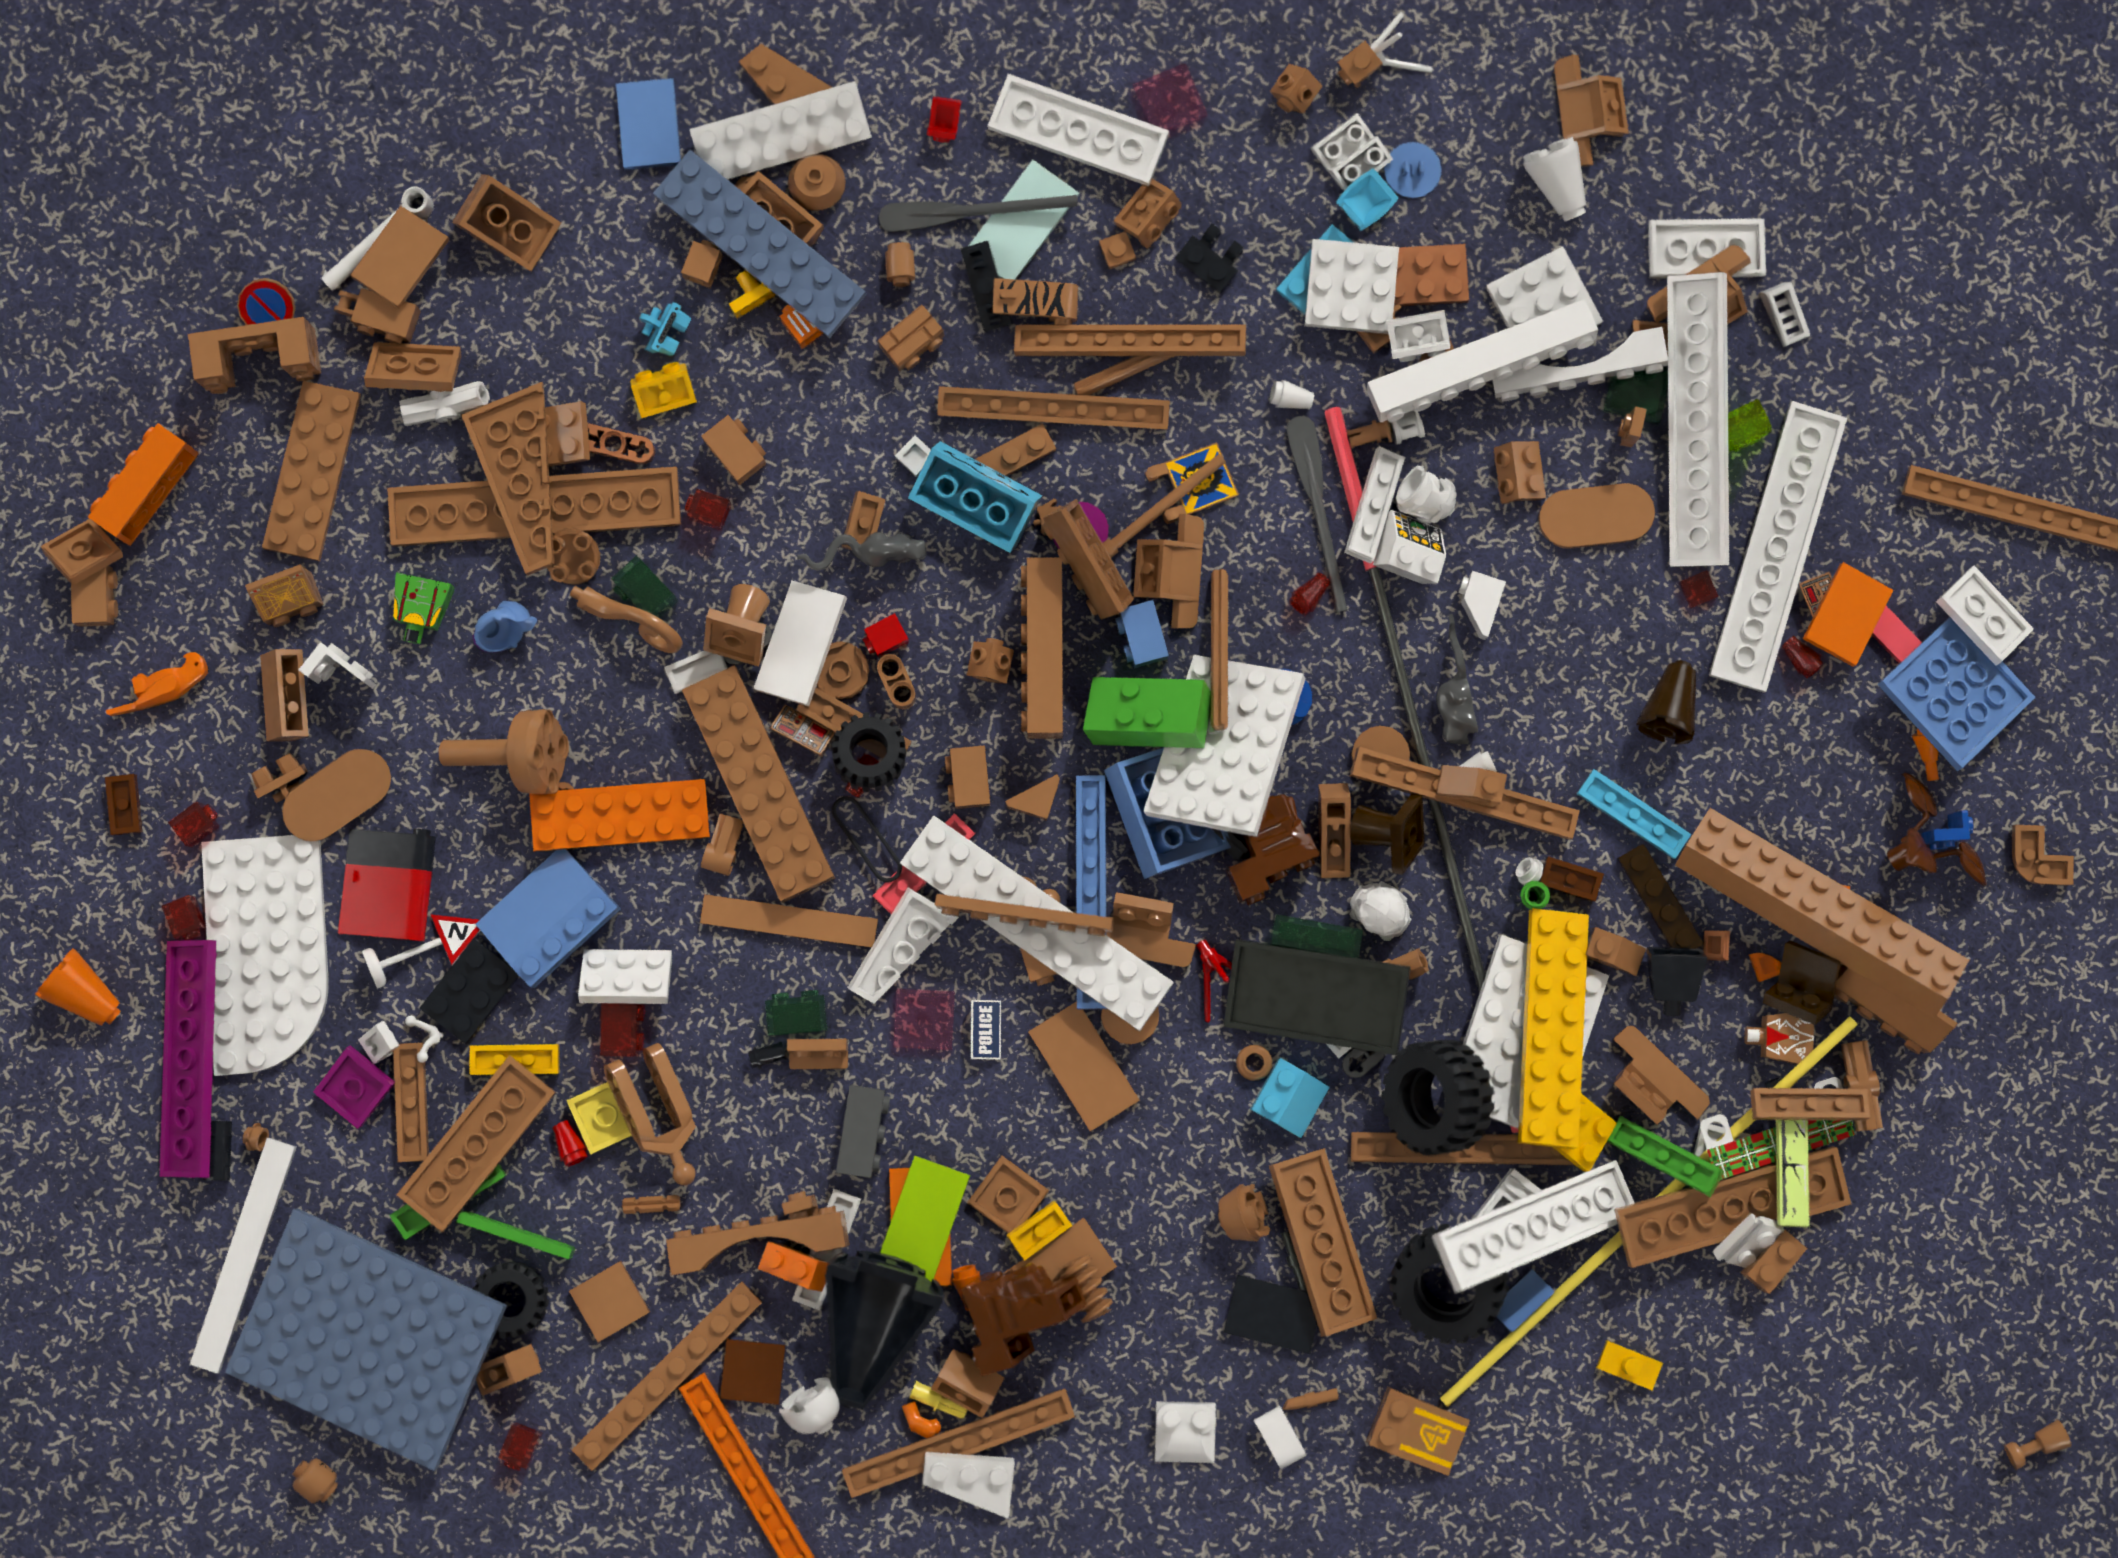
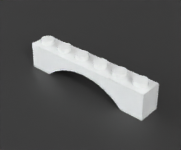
(1639, 352)

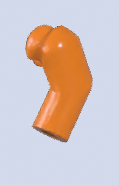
(918, 1424)

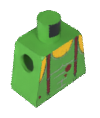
(420, 604)

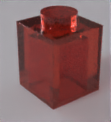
(708, 509)
(195, 823)
(184, 918)
(520, 1446)

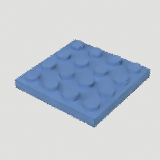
(1955, 693)

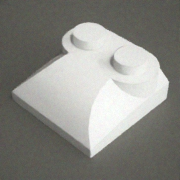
(1185, 1432)

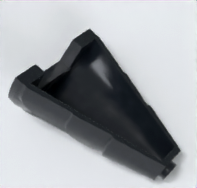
(873, 1319)

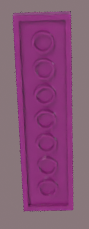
(188, 1058)

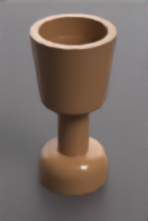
(2048, 1439)

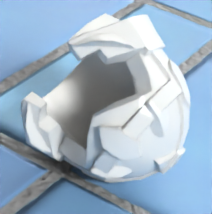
(1426, 496)
(1381, 909)

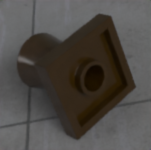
(1400, 831)

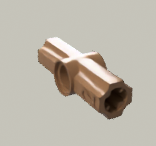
(1862, 1076)

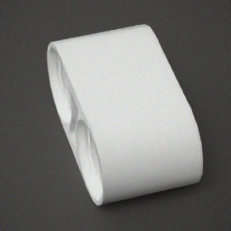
(1280, 1437)

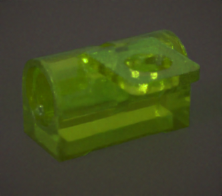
(1747, 426)

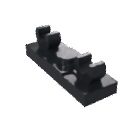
(981, 273)

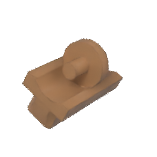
(266, 783)

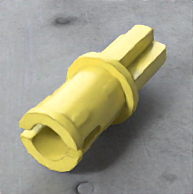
(929, 1397)

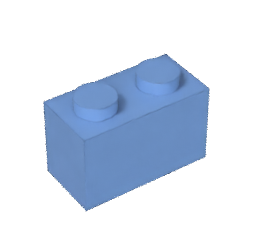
(1142, 634)

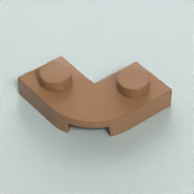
(2033, 864)

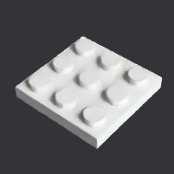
(1351, 286)
(1539, 289)

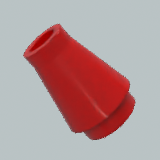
(569, 1145)

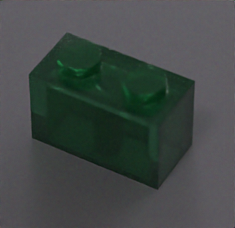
(643, 588)
(796, 1014)

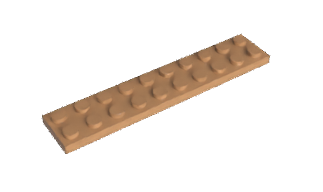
(577, 501)

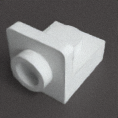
(378, 1042)

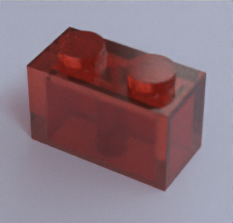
(621, 1029)

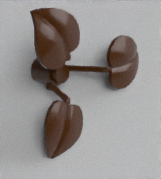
(1913, 848)

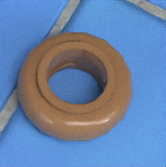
(1241, 1064)

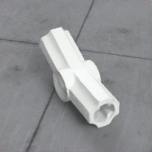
(444, 405)

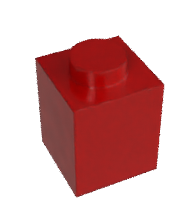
(885, 636)

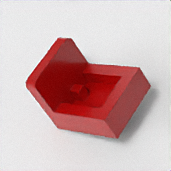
(944, 119)

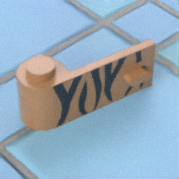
(1036, 299)

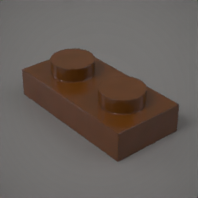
(123, 804)
(1571, 879)

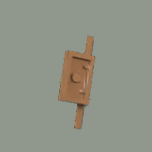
(1588, 105)
(1728, 261)
(1173, 570)
(1144, 930)
(1654, 1080)

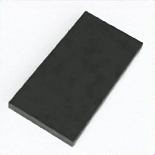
(1317, 996)

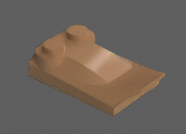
(781, 207)

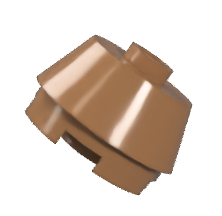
(816, 182)
(1243, 1214)

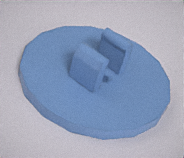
(1413, 170)

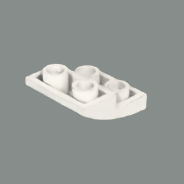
(1351, 152)

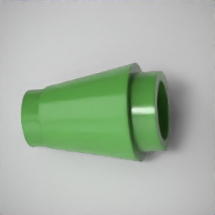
(1541, 892)

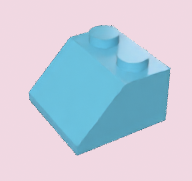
(1289, 1097)

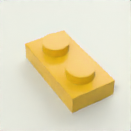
(1039, 1230)

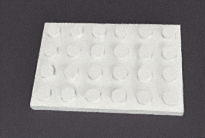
(1234, 773)
(1499, 1020)

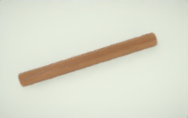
(1219, 649)

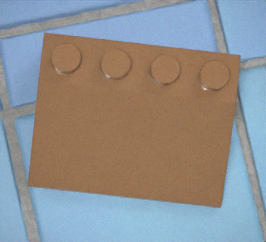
(1088, 559)

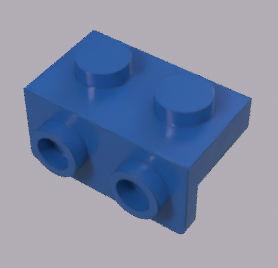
(1959, 830)

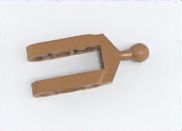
(674, 1102)

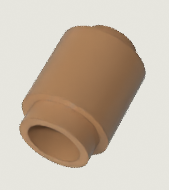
(900, 264)

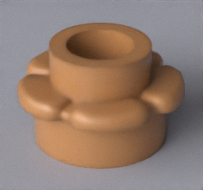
(255, 1137)

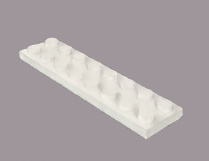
(1532, 1226)

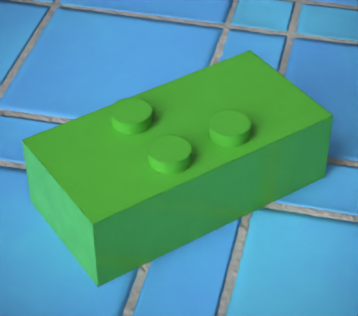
(1148, 712)

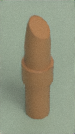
(1311, 1399)

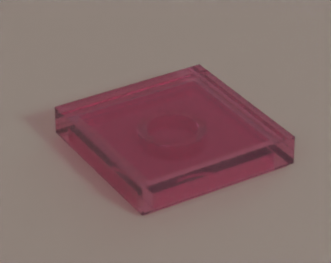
(1170, 99)
(924, 1019)

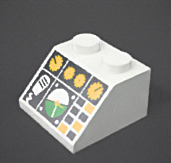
(1411, 549)

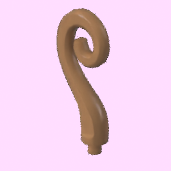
(649, 627)

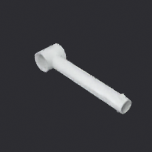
(345, 267)

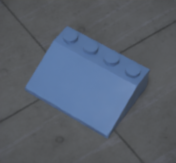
(1157, 842)
(547, 917)

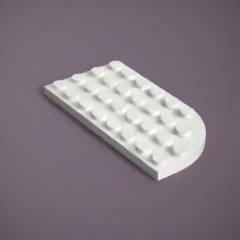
(269, 948)

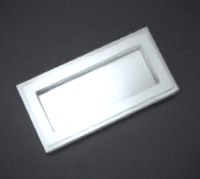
(694, 669)

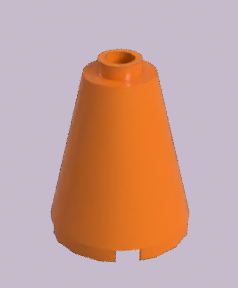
(79, 990)

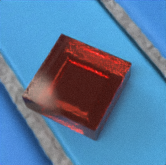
(1698, 589)

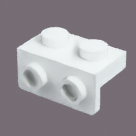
(1418, 335)

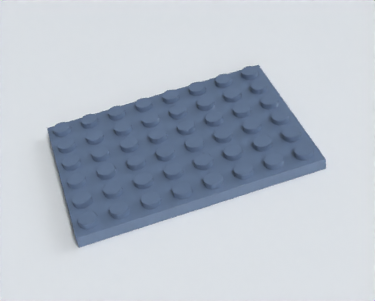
(365, 1339)

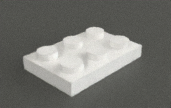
(1985, 615)
(625, 976)

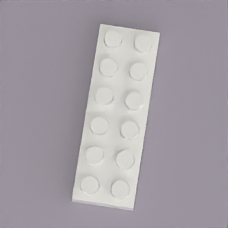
(1078, 130)
(783, 131)

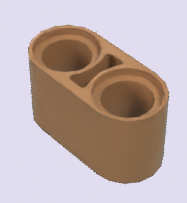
(897, 681)

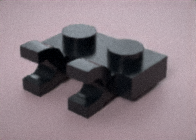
(1207, 264)

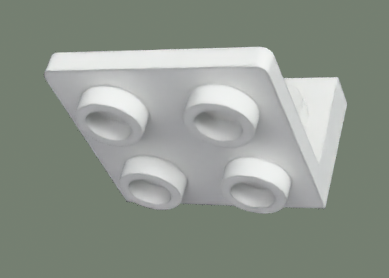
(321, 661)

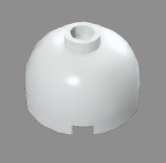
(812, 1408)

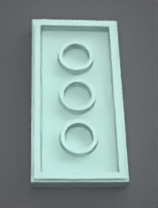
(1019, 235)

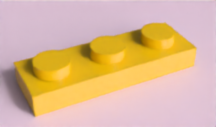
(536, 1058)

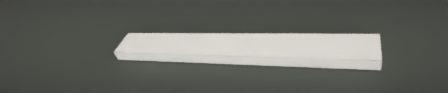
(243, 1255)

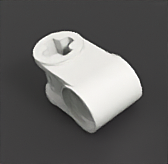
(1410, 419)

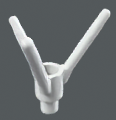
(1379, 45)

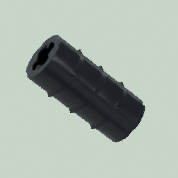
(220, 1151)

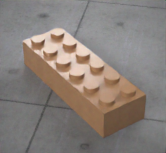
(1044, 648)

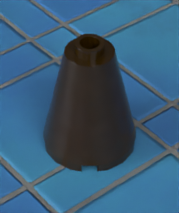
(1671, 705)

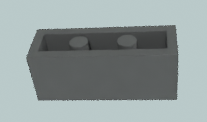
(862, 1131)

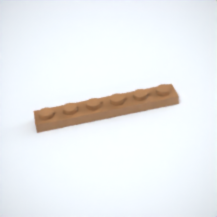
(1012, 913)

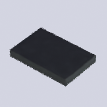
(1271, 1314)

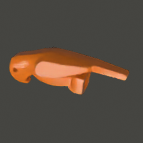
(164, 685)

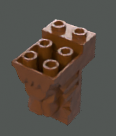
(1274, 851)
(1013, 1305)

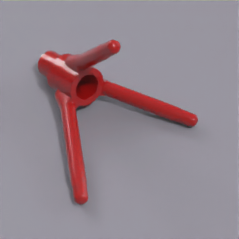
(1211, 962)

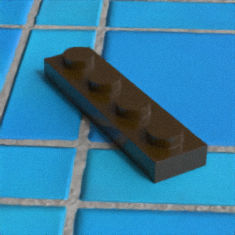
(1659, 899)

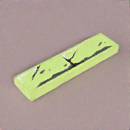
(1792, 1173)

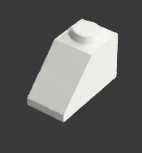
(1481, 600)

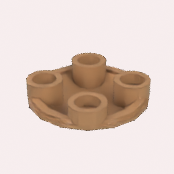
(574, 557)

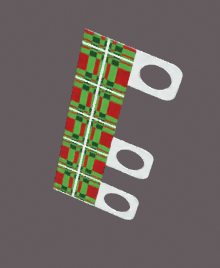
(1760, 1148)

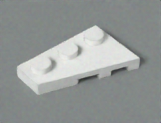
(972, 1478)

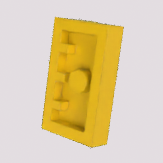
(662, 389)

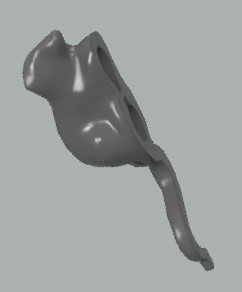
(874, 551)
(1455, 698)

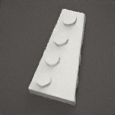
(904, 937)

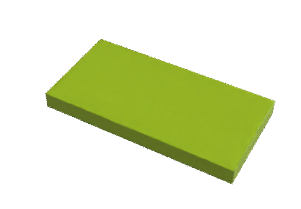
(925, 1214)

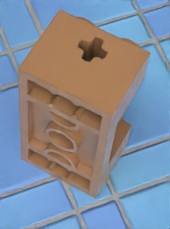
(213, 349)

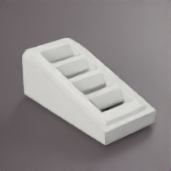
(1776, 318)

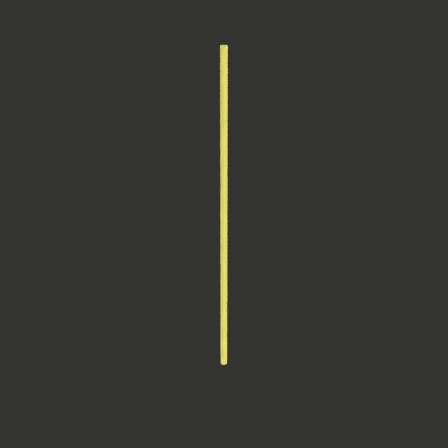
(1615, 1242)

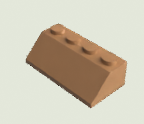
(1896, 1016)

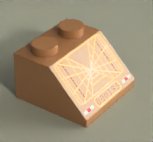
(285, 595)

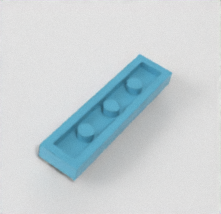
(1633, 814)

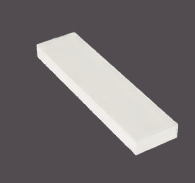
(1374, 505)
(850, 1206)

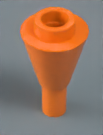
(1928, 754)

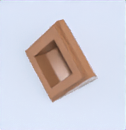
(1716, 945)

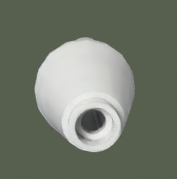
(1559, 176)

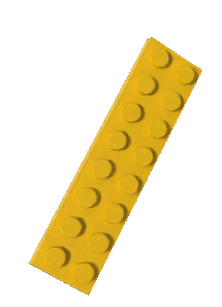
(1553, 1029)

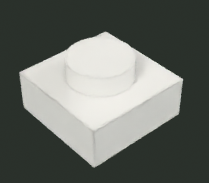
(913, 455)

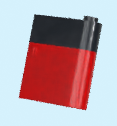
(387, 884)

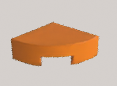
(1765, 966)

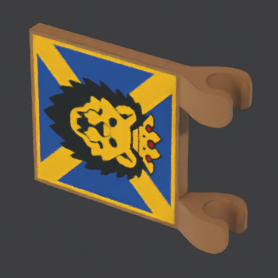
(1210, 492)

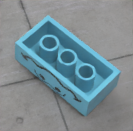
(974, 496)

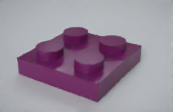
(354, 1087)

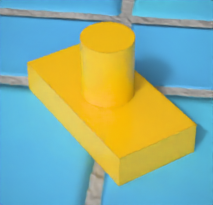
(754, 295)
(1629, 1365)

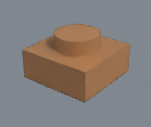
(1117, 250)

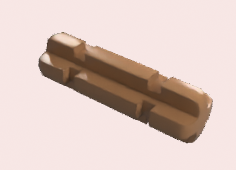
(651, 1204)

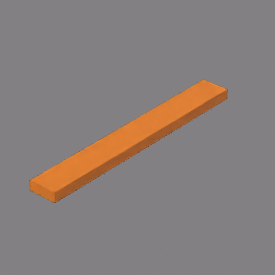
(744, 1469)

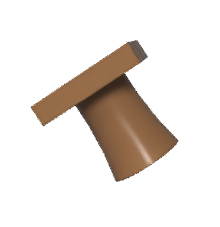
(738, 631)

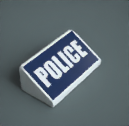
(985, 1029)

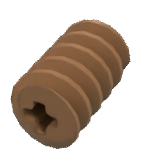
(1093, 1296)

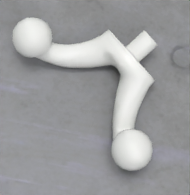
(434, 1036)

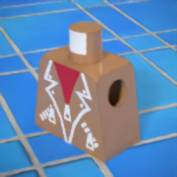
(1782, 1038)

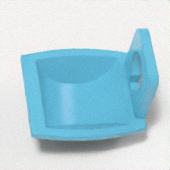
(1367, 199)

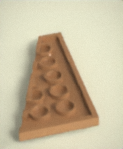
(514, 457)

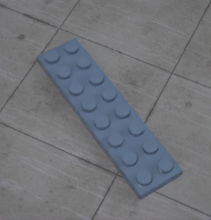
(759, 243)

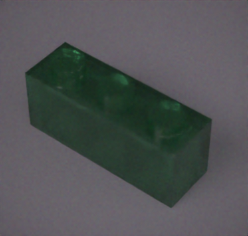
(1316, 936)

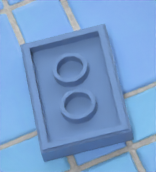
(648, 124)

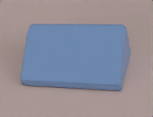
(1523, 1300)

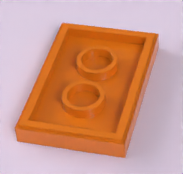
(1848, 614)

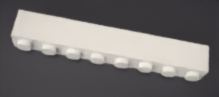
(1482, 361)

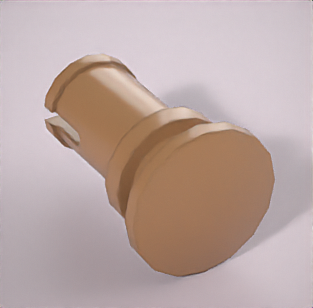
(1370, 433)

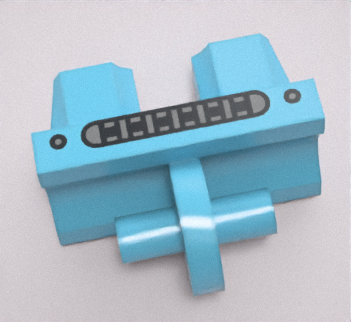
(670, 318)

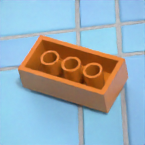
(142, 484)

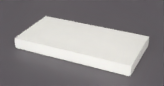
(1685, 244)
(800, 643)

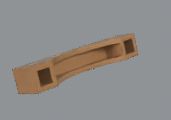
(817, 1232)

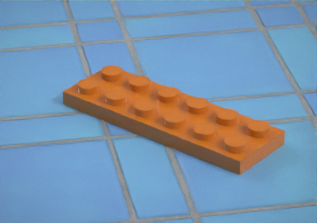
(619, 815)

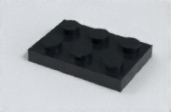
(469, 991)

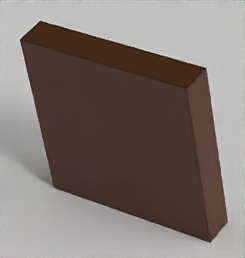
(752, 1371)

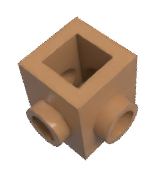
(1295, 89)
(990, 661)

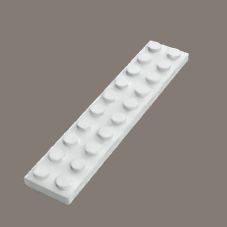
(1698, 420)
(1777, 547)
(1087, 961)

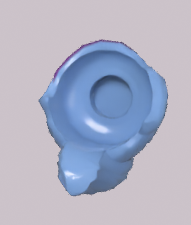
(502, 627)

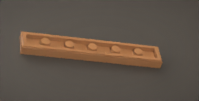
(789, 921)

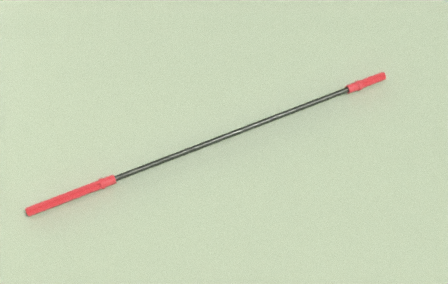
(1353, 494)

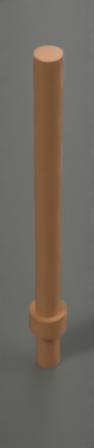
(1114, 544)

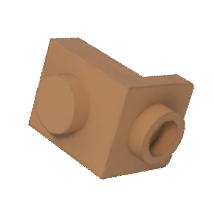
(1358, 65)
(799, 1202)

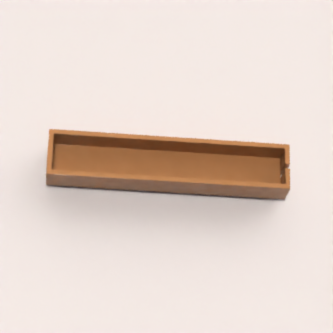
(1822, 913)

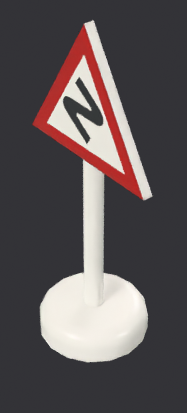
(453, 932)

